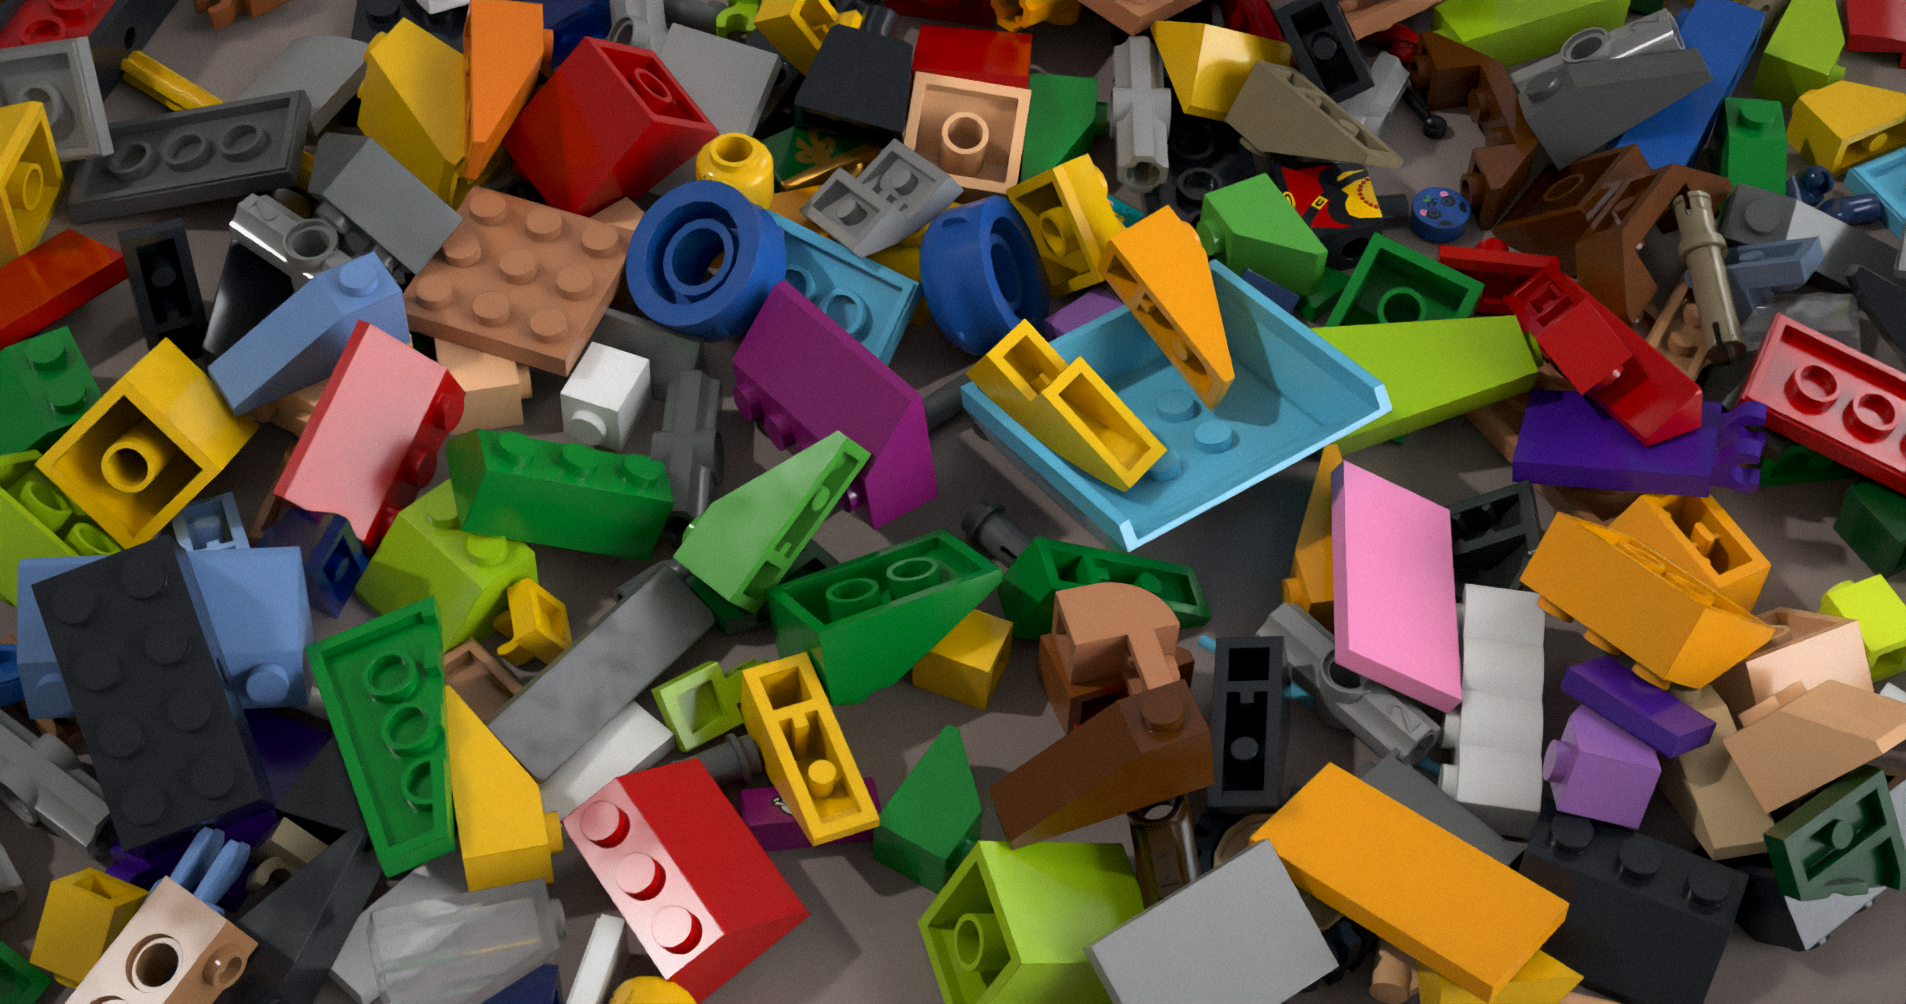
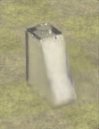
(464, 944)

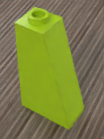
(1523, 28)
(1436, 369)

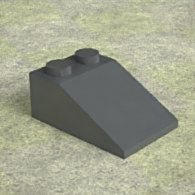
(380, 201)

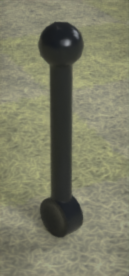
(1434, 125)

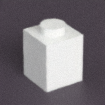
(606, 396)

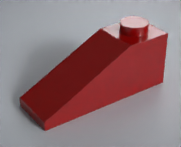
(1569, 329)

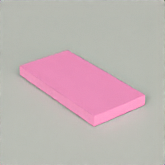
(1394, 587)

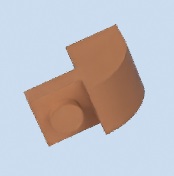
(1116, 632)

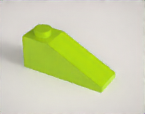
(1801, 52)

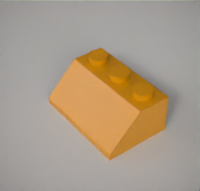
(1640, 604)

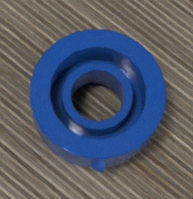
(677, 246)
(982, 274)

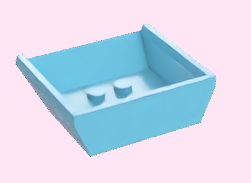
(1284, 404)

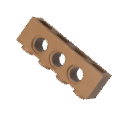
(166, 932)

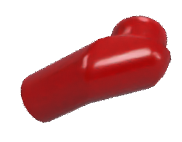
(1400, 39)

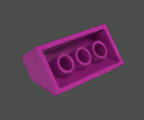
(811, 379)

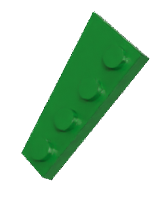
(392, 729)

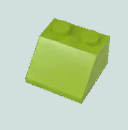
(432, 556)

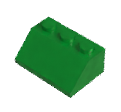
(558, 493)

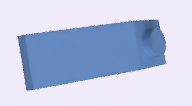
(308, 334)

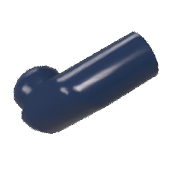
(1810, 185)
(1853, 209)

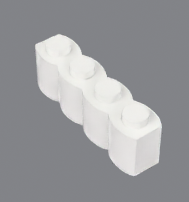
(1499, 722)

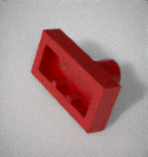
(1496, 268)

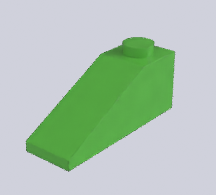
(762, 527)

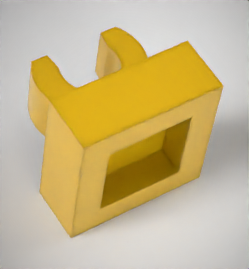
(535, 622)

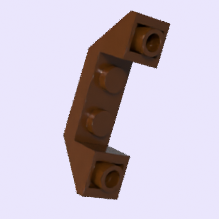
(1462, 77)
(1608, 248)

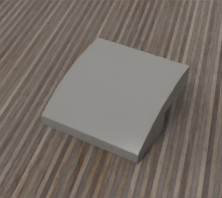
(323, 66)
(883, 203)

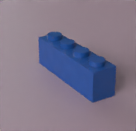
(1726, 39)

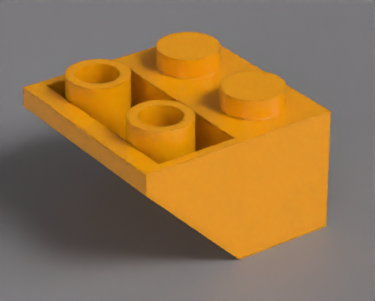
(1701, 541)

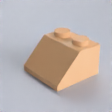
(969, 131)
(1802, 648)
(1811, 738)

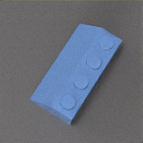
(254, 605)

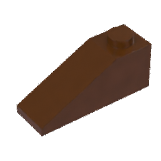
(1108, 766)

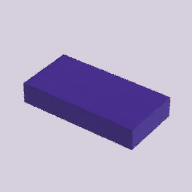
(1638, 706)

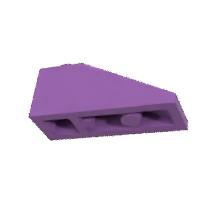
(1601, 770)

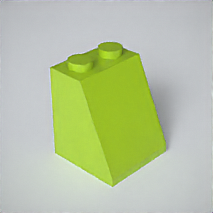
(1019, 920)

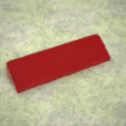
(1651, 393)

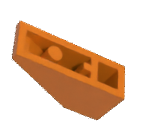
(500, 71)

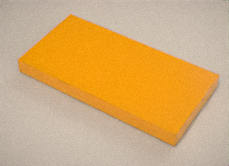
(1412, 882)

